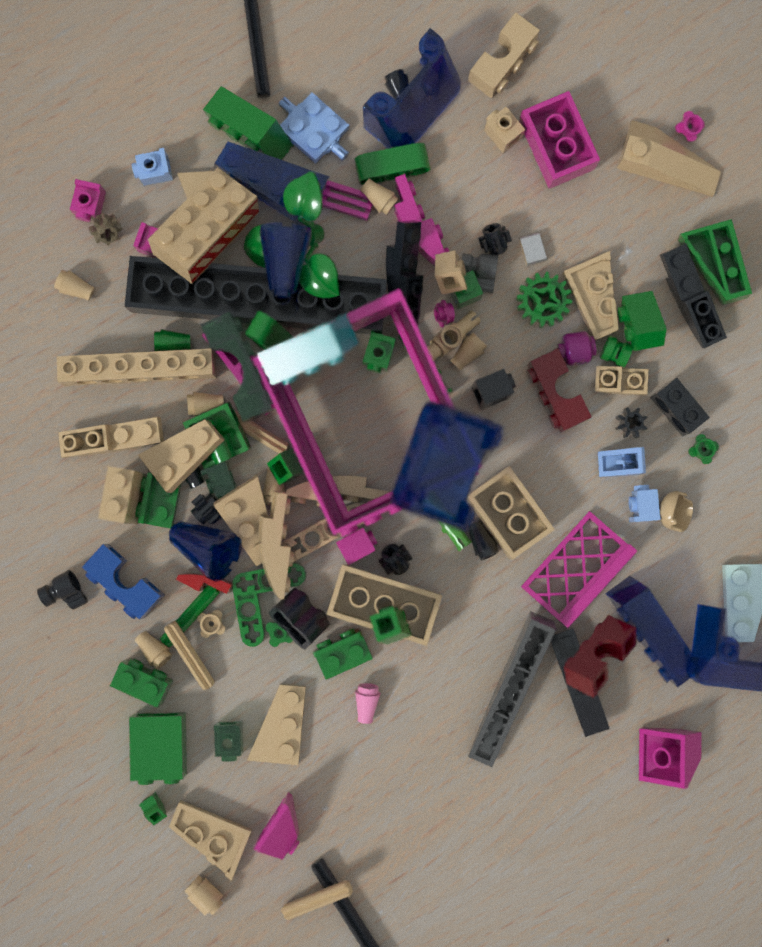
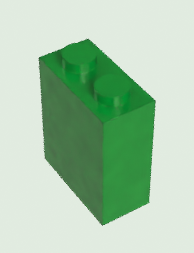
(158, 747)

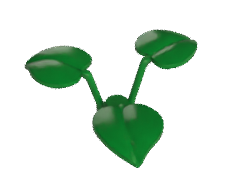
(303, 199)

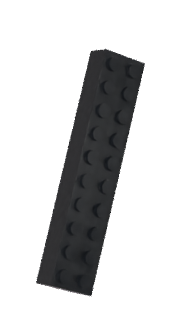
(243, 292)

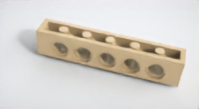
(136, 367)

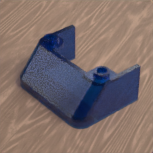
(717, 656)

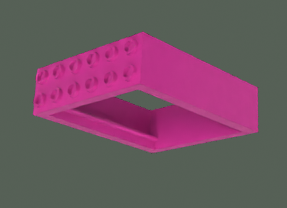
(301, 436)

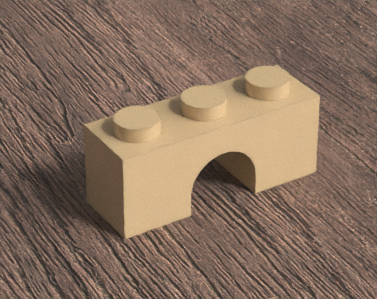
(491, 73)

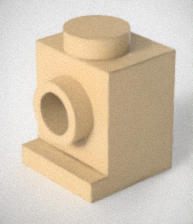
(450, 272)

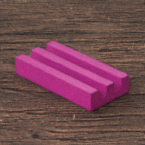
(342, 209)

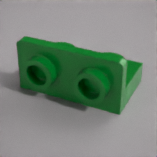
(157, 505)
(342, 654)

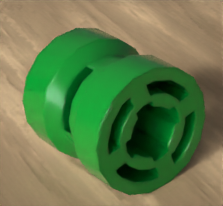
(611, 349)

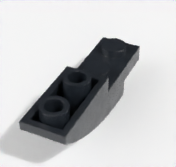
(402, 265)
(691, 297)
(587, 708)

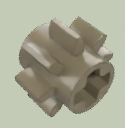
(105, 228)

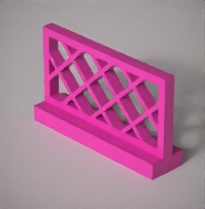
(598, 581)

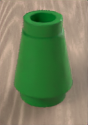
(170, 340)

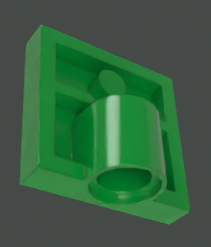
(229, 427)

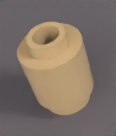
(204, 895)

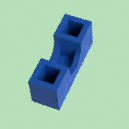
(105, 568)

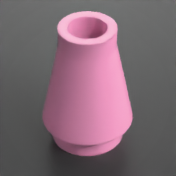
(366, 700)

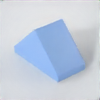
(622, 462)

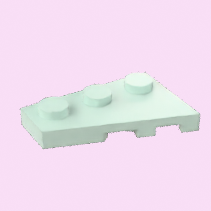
(742, 600)

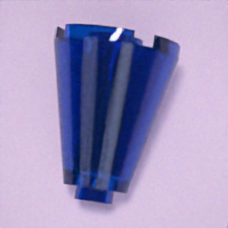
(284, 255)
(206, 548)

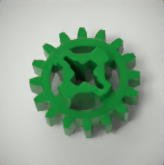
(552, 304)

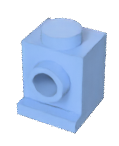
(158, 173)
(644, 504)

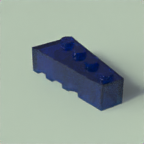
(262, 174)
(653, 629)

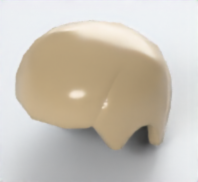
(676, 511)

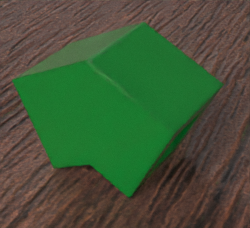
(153, 809)

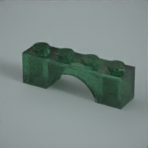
(225, 336)

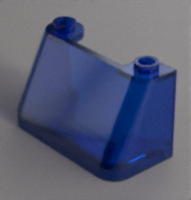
(422, 101)
(444, 464)

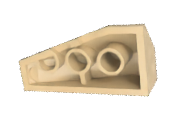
(661, 158)

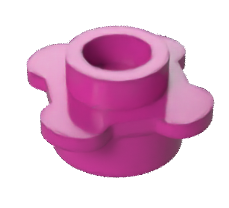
(696, 122)
(444, 313)

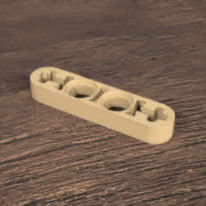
(322, 530)

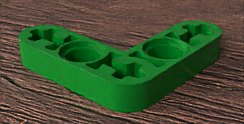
(252, 596)

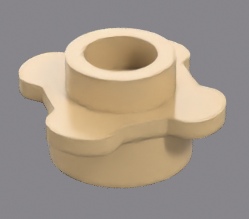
(206, 629)

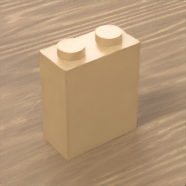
(121, 495)

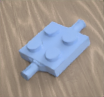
(314, 128)

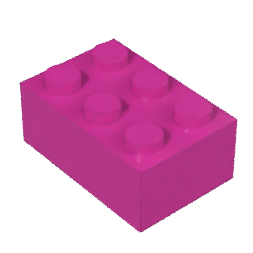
(559, 139)

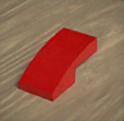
(198, 581)

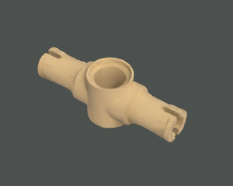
(456, 332)

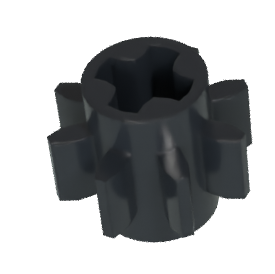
(495, 239)
(638, 421)
(205, 510)
(395, 559)

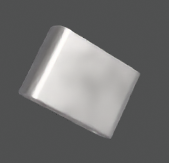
(532, 249)

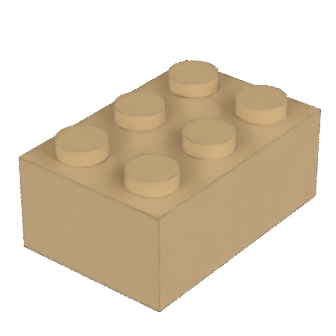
(510, 513)

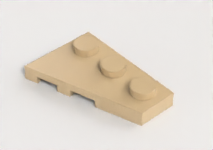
(594, 295)
(212, 835)

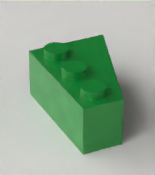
(247, 124)
(719, 260)

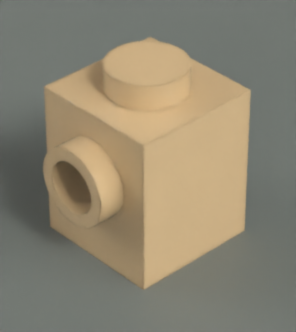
(504, 129)

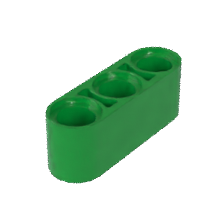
(392, 162)
(266, 331)

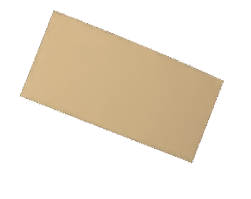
(621, 380)

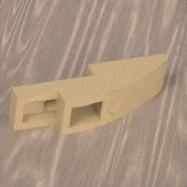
(111, 438)
(350, 486)
(274, 555)

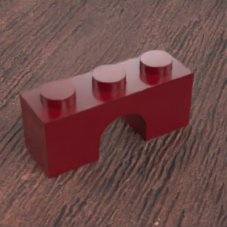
(564, 412)
(610, 639)

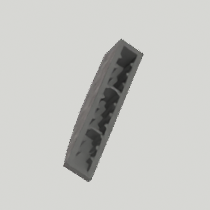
(512, 687)

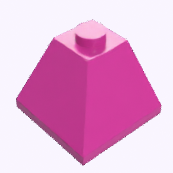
(669, 756)
(280, 832)

